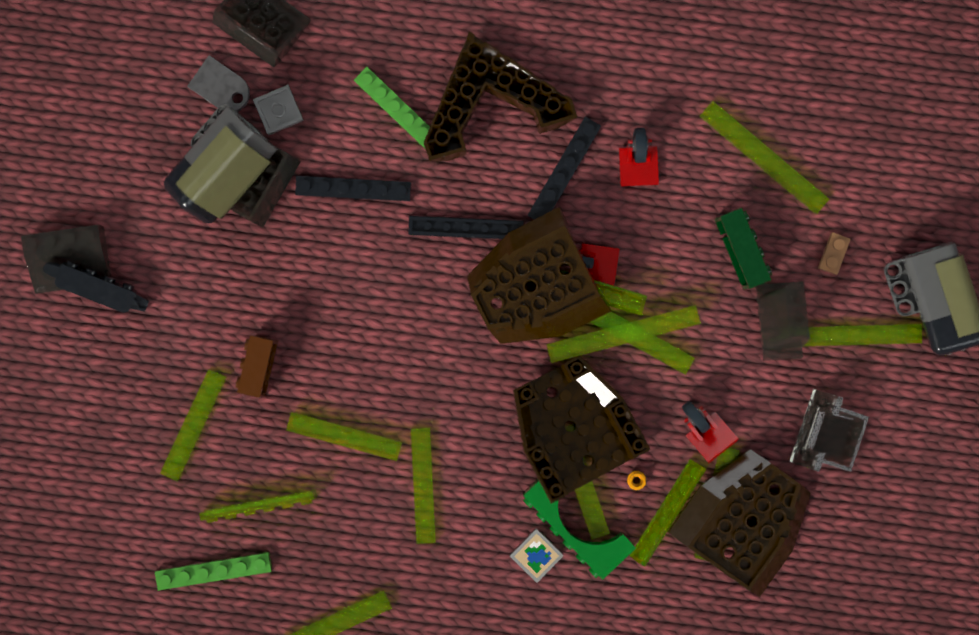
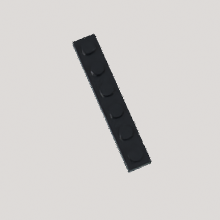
(565, 168)
(353, 188)

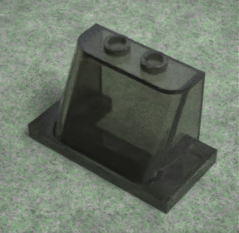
(782, 320)
(828, 434)

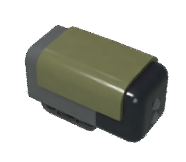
(220, 165)
(942, 294)

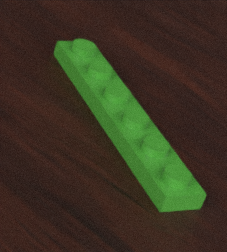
(393, 105)
(213, 571)

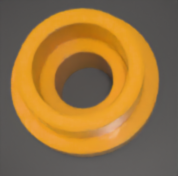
(638, 486)

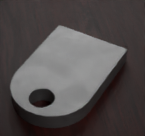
(219, 84)

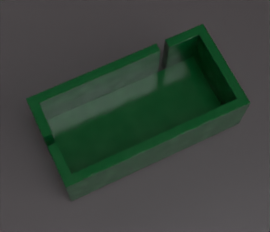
(743, 249)

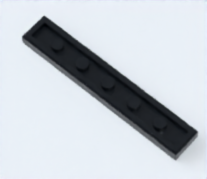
(461, 227)

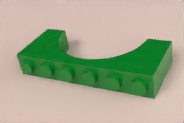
(600, 556)

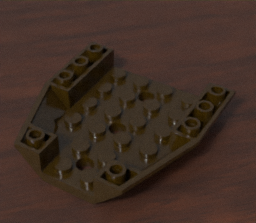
(536, 255)
(600, 421)
(719, 516)

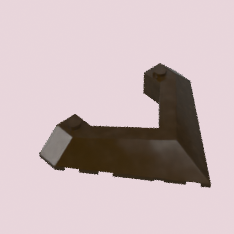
(483, 70)

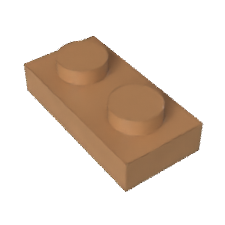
(834, 253)

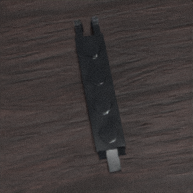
(95, 287)

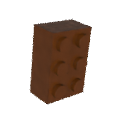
(256, 366)

